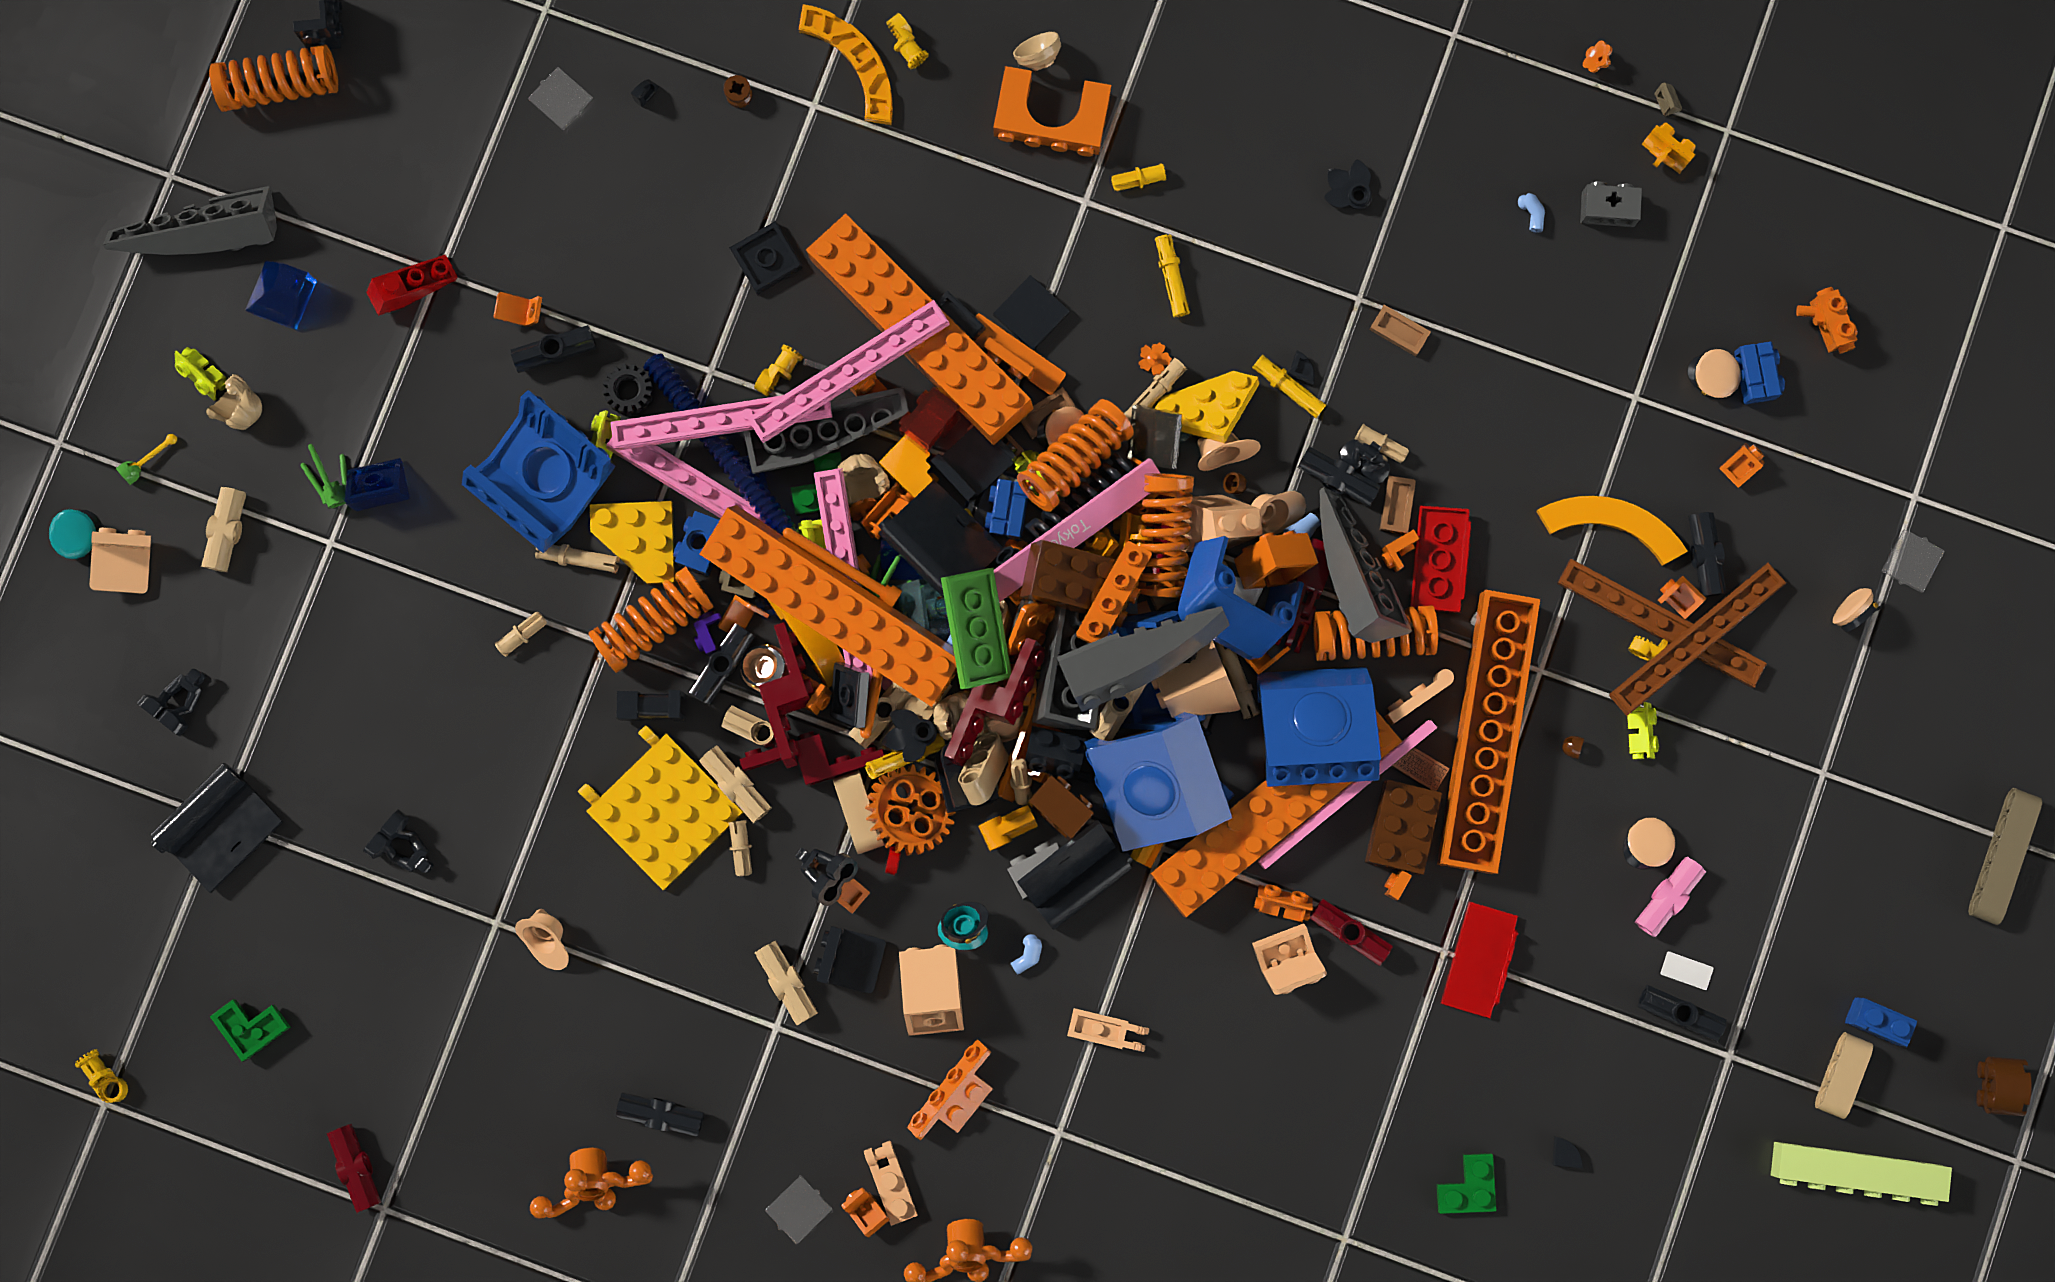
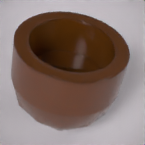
(1232, 478)
(1572, 746)

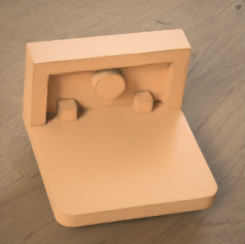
(120, 561)
(1289, 960)

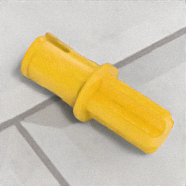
(1138, 177)

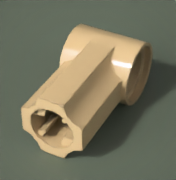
(746, 726)

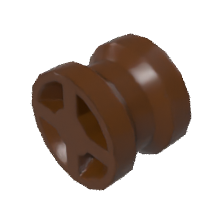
(740, 97)

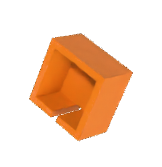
(1275, 559)

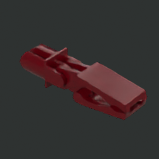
(1314, 583)

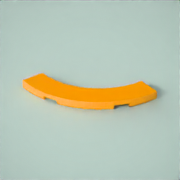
(860, 54)
(1618, 515)

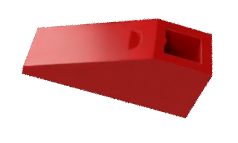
(409, 284)

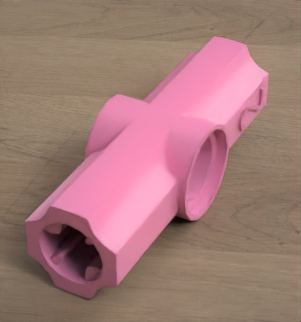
(1670, 896)

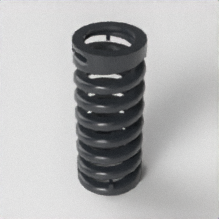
(1115, 468)

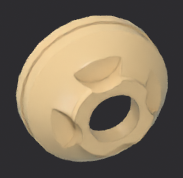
(1038, 51)

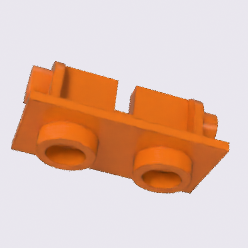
(891, 503)
(1296, 904)

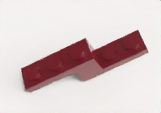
(786, 695)
(995, 702)
(812, 759)

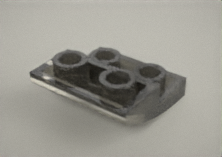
(1155, 436)

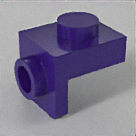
(705, 640)

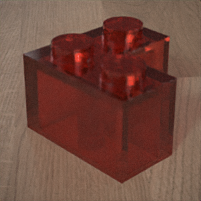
(930, 419)

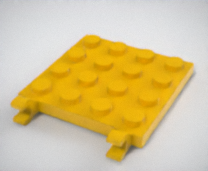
(663, 810)

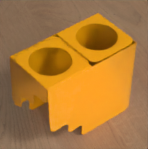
(908, 467)

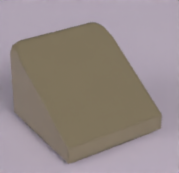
(1667, 99)

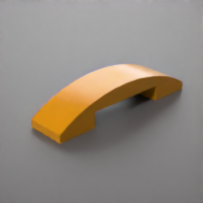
(819, 648)

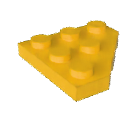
(1213, 405)
(639, 535)

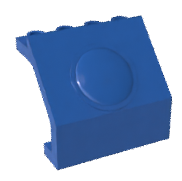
(540, 474)
(1319, 726)
(1159, 784)

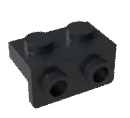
(1055, 753)

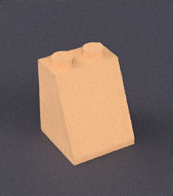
(1222, 516)
(1197, 686)
(931, 990)

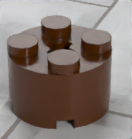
(2004, 1086)

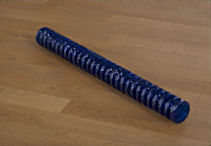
(720, 447)

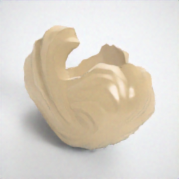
(237, 406)
(864, 478)
(948, 713)

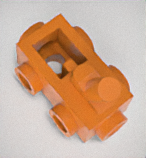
(1831, 316)

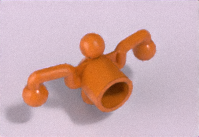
(591, 1182)
(968, 1254)

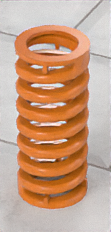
(225, 101)
(1078, 459)
(1171, 485)
(692, 591)
(1325, 630)

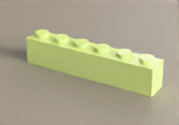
(1861, 1172)

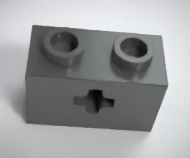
(1599, 212)

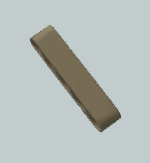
(2005, 856)

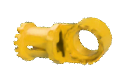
(906, 43)
(781, 368)
(1645, 649)
(101, 1076)

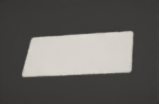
(1686, 970)

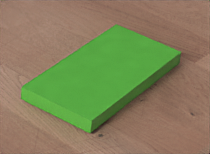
(976, 628)

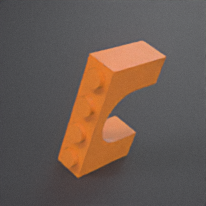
(1080, 135)

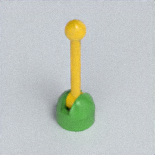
(131, 470)

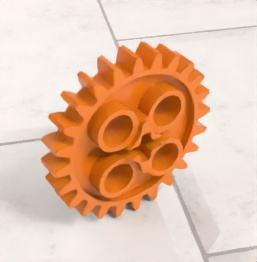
(904, 833)

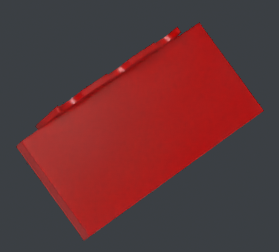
(1441, 558)
(1480, 960)

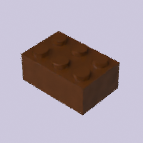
(1064, 576)
(1061, 807)
(1403, 827)

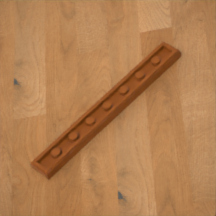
(1657, 620)
(1697, 639)

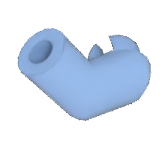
(1536, 210)
(1031, 954)

